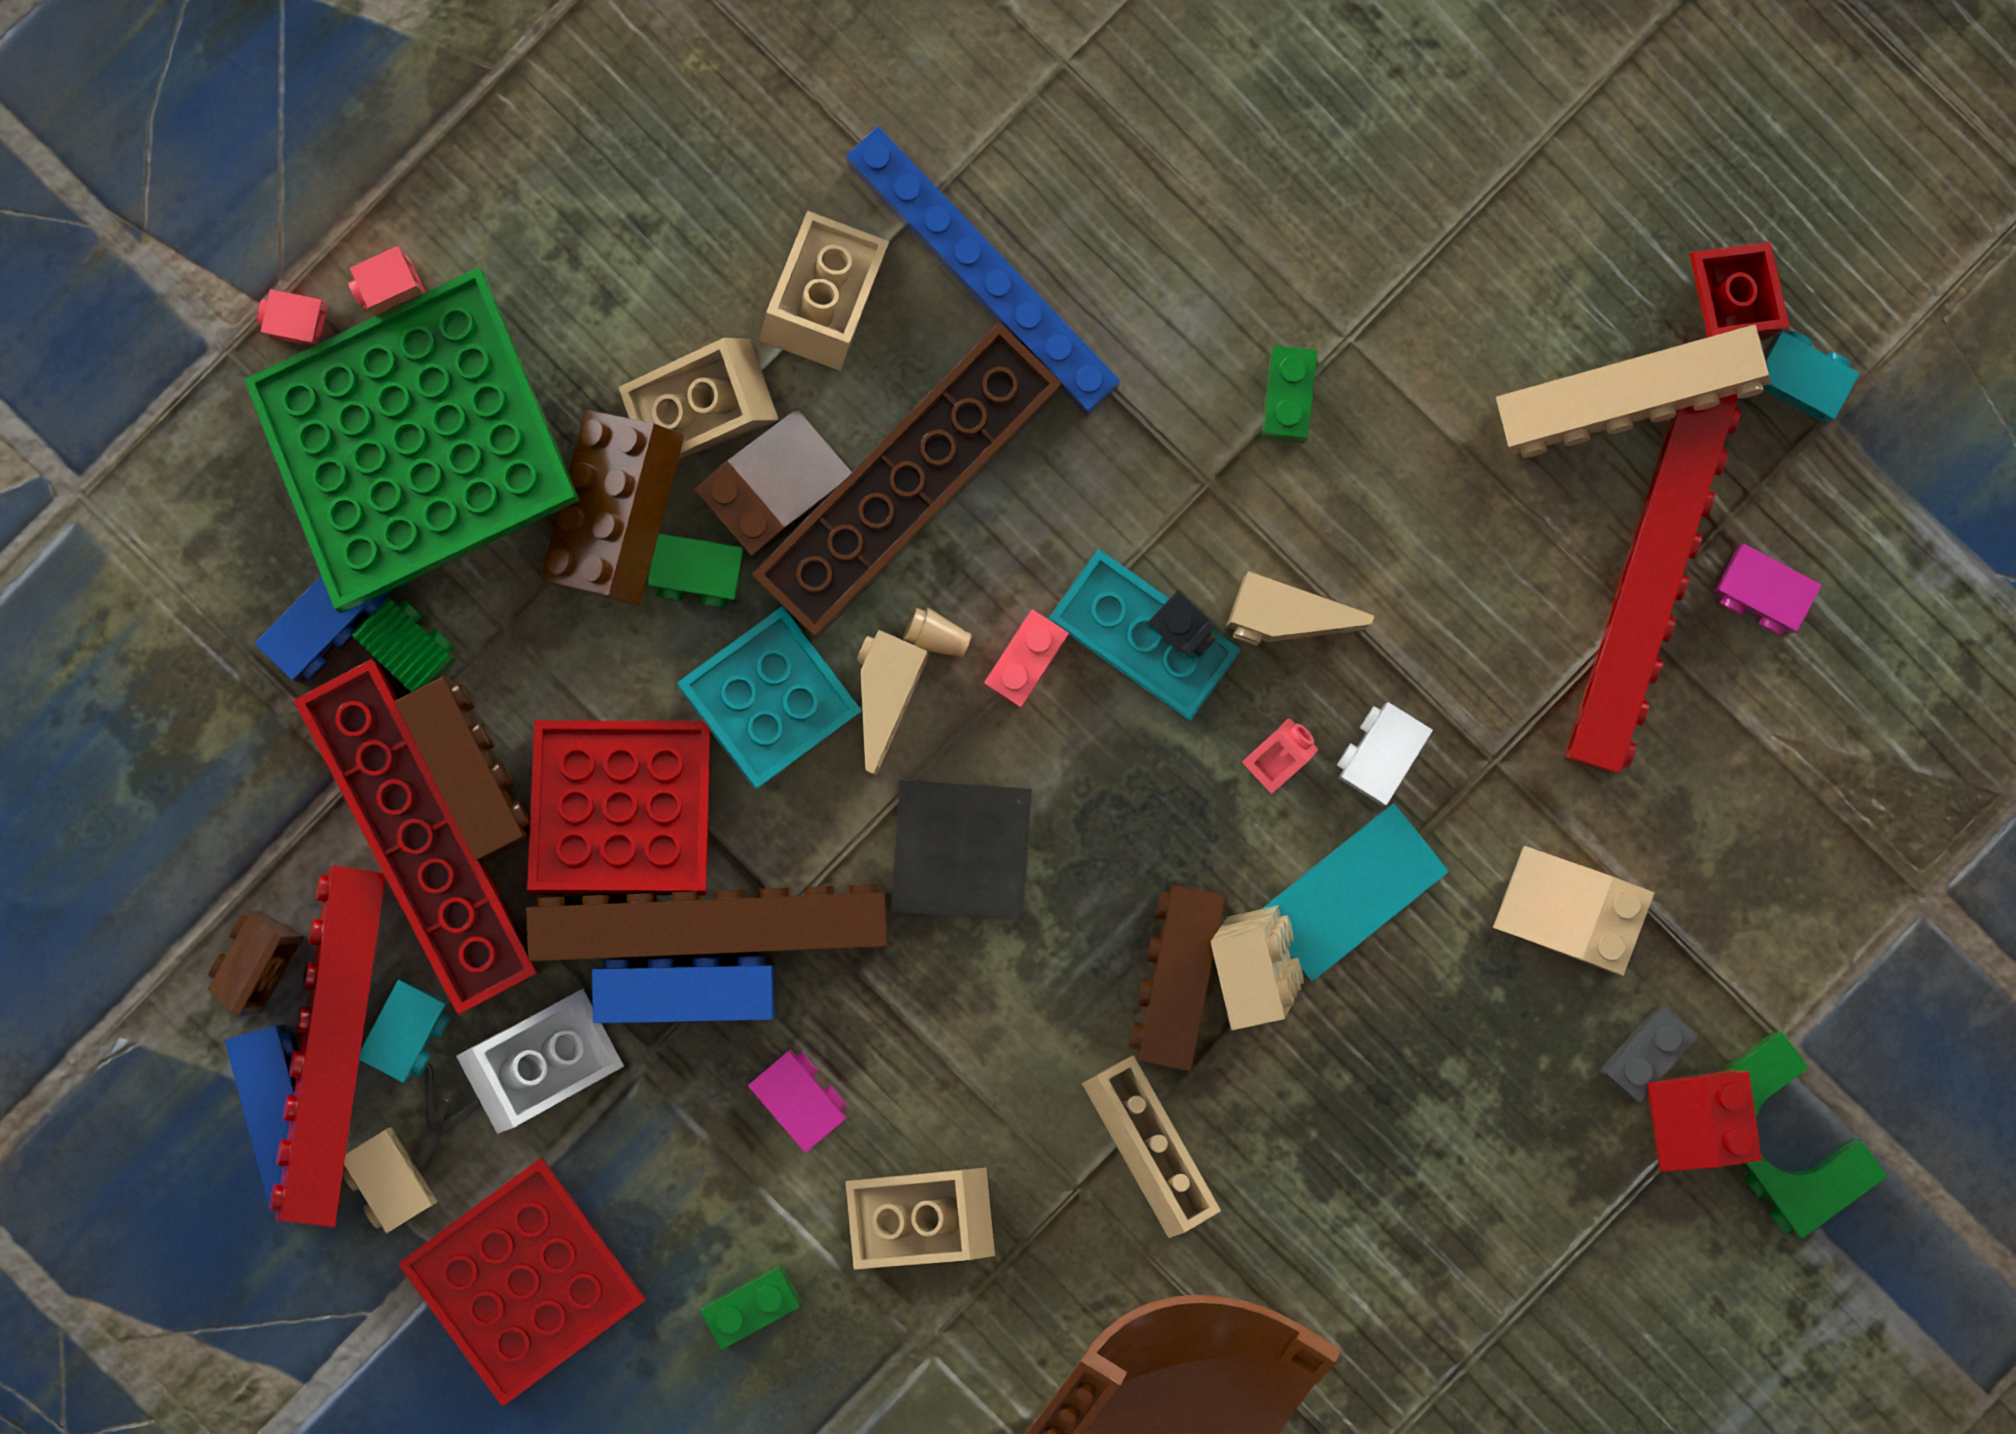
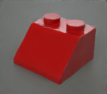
(1739, 289)
(1704, 1121)

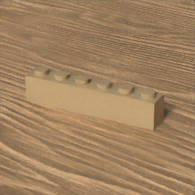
(1633, 391)

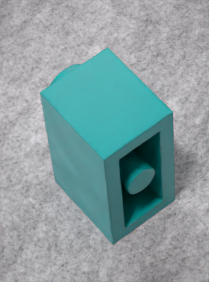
(1807, 376)
(405, 1031)

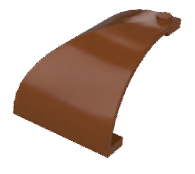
(1190, 1371)

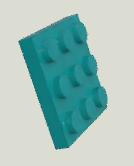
(768, 698)

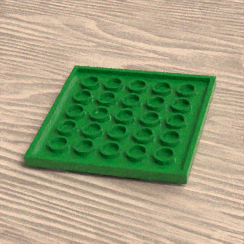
(410, 440)

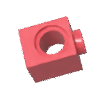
(292, 318)

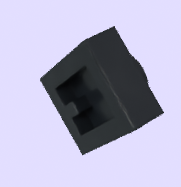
(1183, 626)

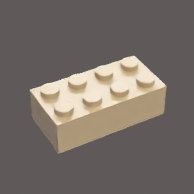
(1256, 967)

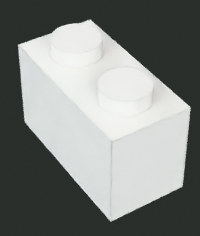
(1384, 752)

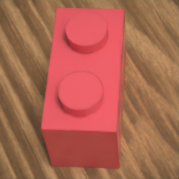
(385, 281)
(1026, 659)

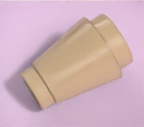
(935, 633)

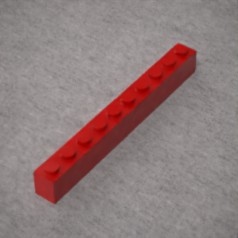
(1650, 586)

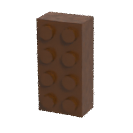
(623, 486)
(464, 768)
(1178, 978)

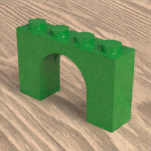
(1808, 1196)

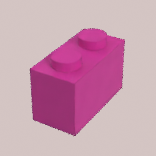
(1765, 590)
(799, 1099)

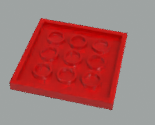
(619, 807)
(522, 1281)

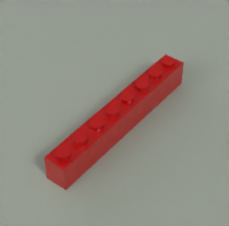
(329, 1047)

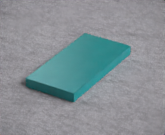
(1109, 617)
(1357, 890)

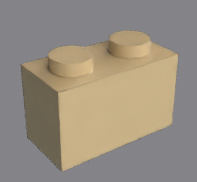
(387, 1181)

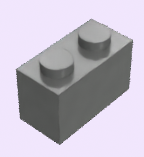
(1648, 1053)

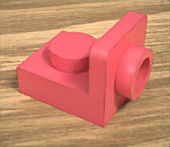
(1281, 755)

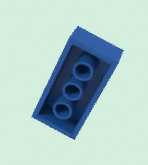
(684, 992)

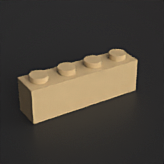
(1151, 1147)

